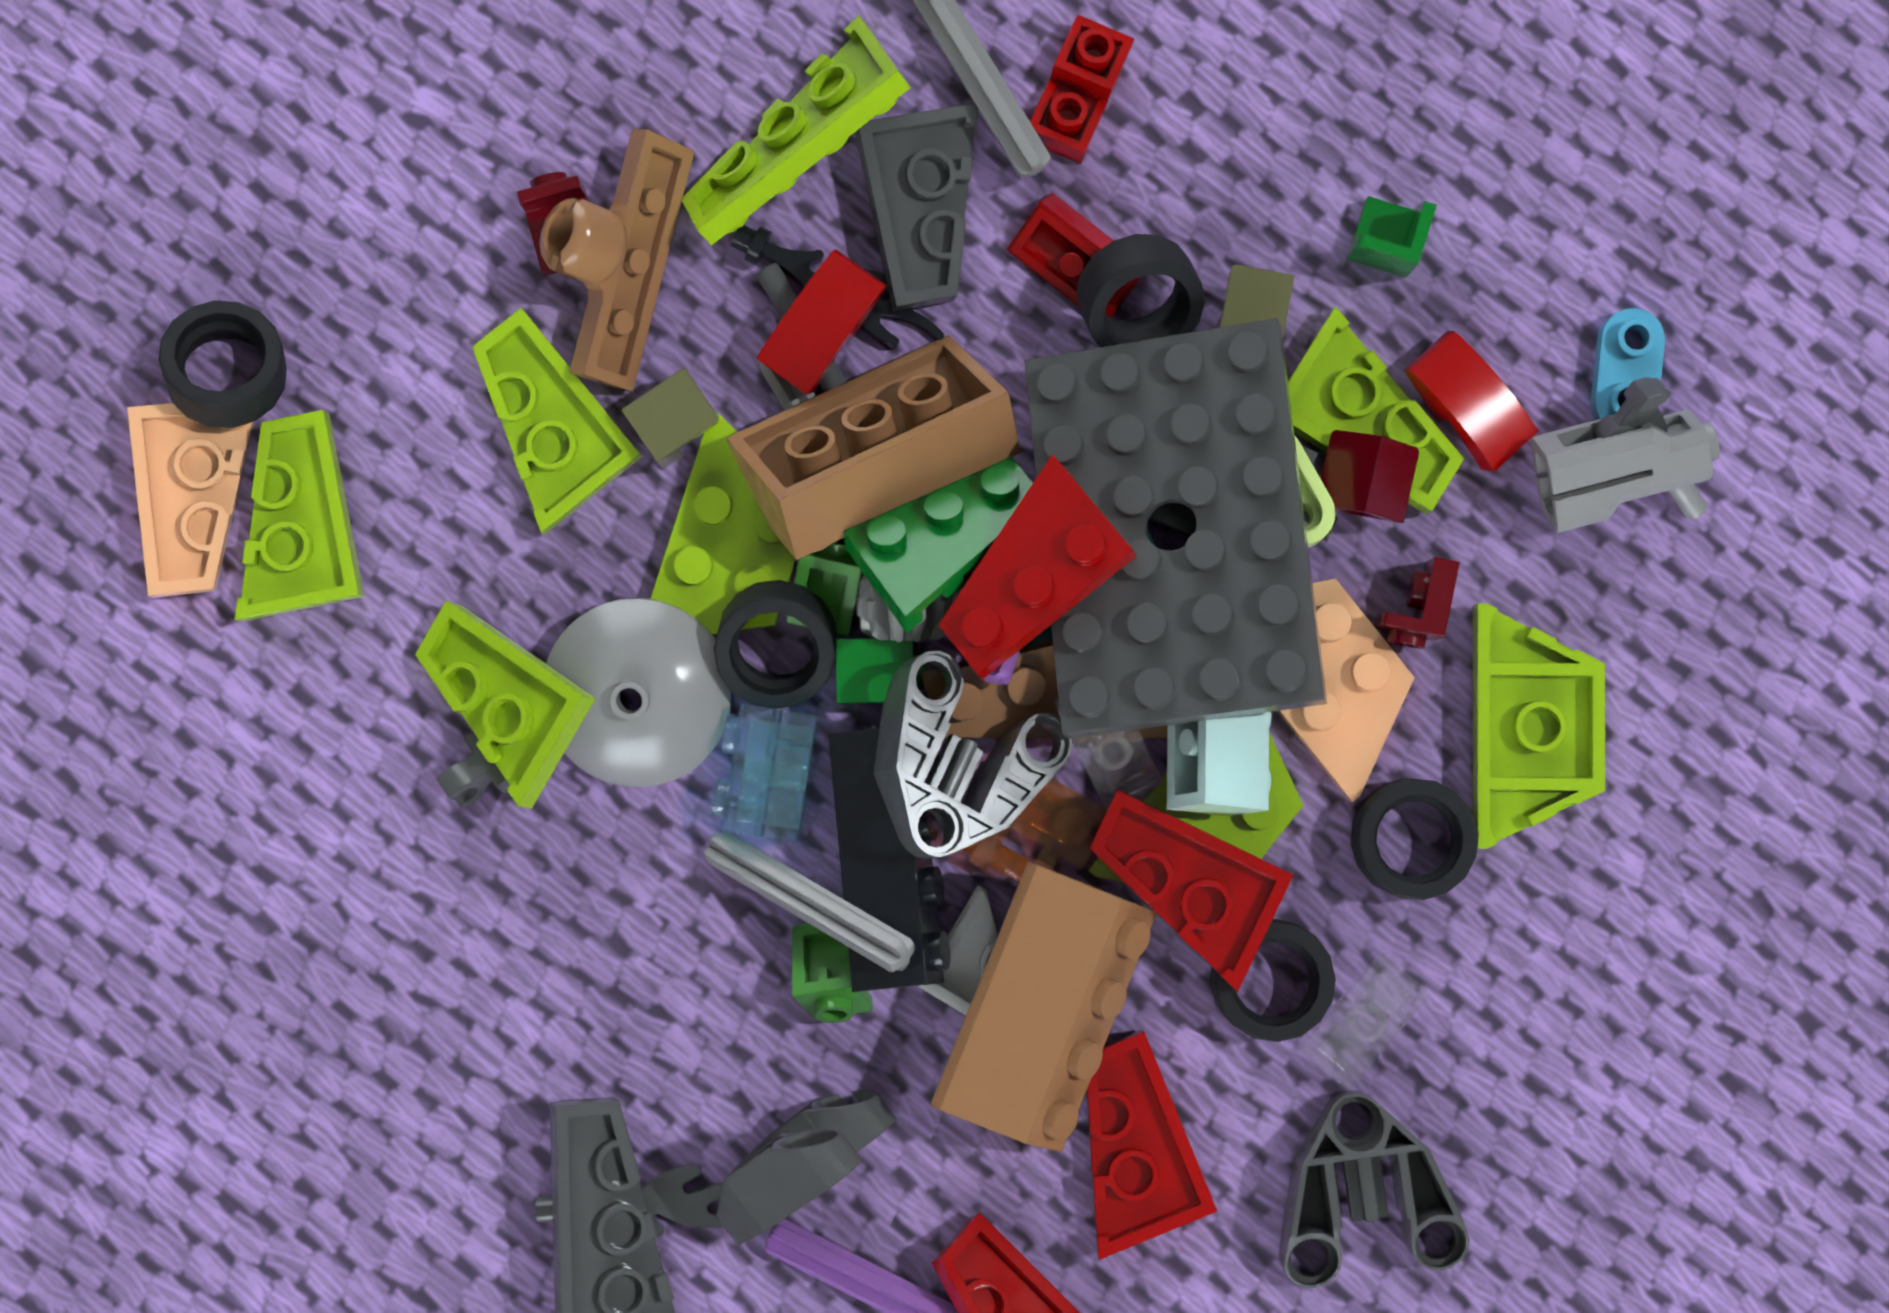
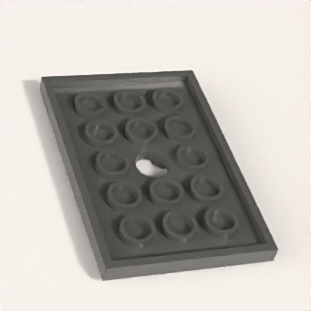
(1232, 611)

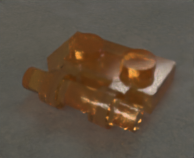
(1056, 820)

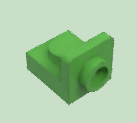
(833, 578)
(823, 977)

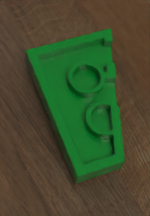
(935, 539)

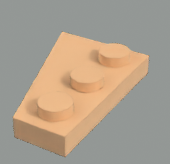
(184, 495)

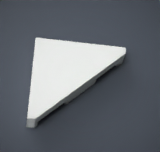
(970, 948)

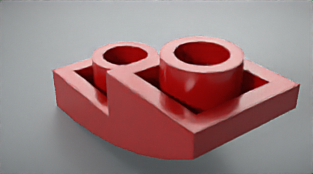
(1080, 87)
(821, 321)
(1473, 398)

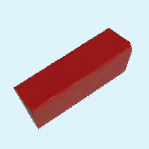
(1059, 245)

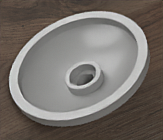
(674, 670)

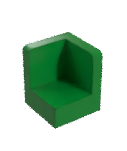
(1391, 236)

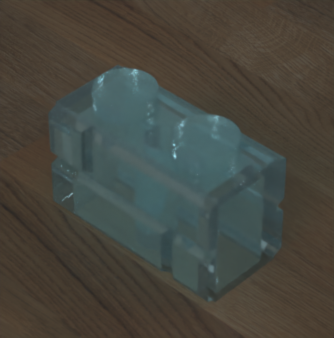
(767, 772)

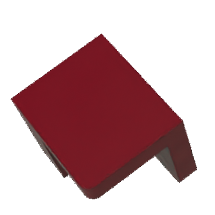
(1369, 475)

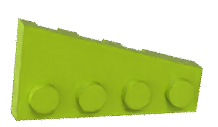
(797, 133)

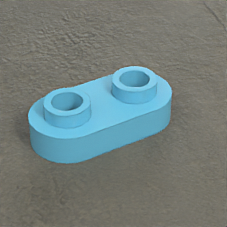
(1619, 364)

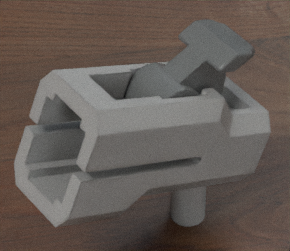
(1624, 459)

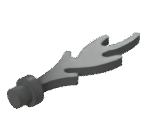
(665, 1197)

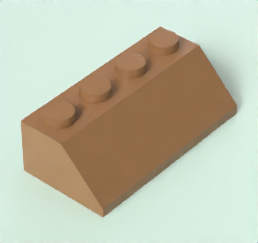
(875, 444)
(1044, 1008)

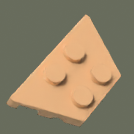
(1362, 690)

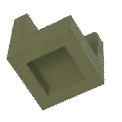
(1256, 296)
(671, 416)

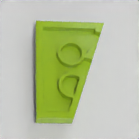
(1349, 390)
(553, 423)
(300, 523)
(506, 696)

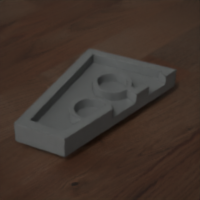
(918, 196)

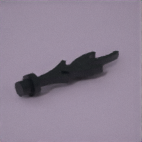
(797, 266)

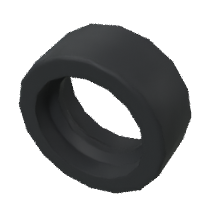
(1130, 259)
(209, 323)
(765, 688)
(1462, 847)
(1312, 1007)

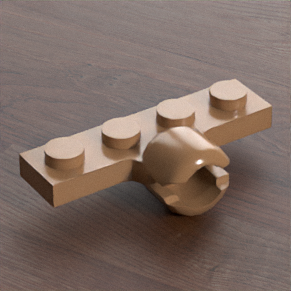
(620, 256)

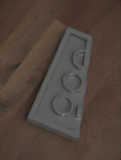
(600, 1220)

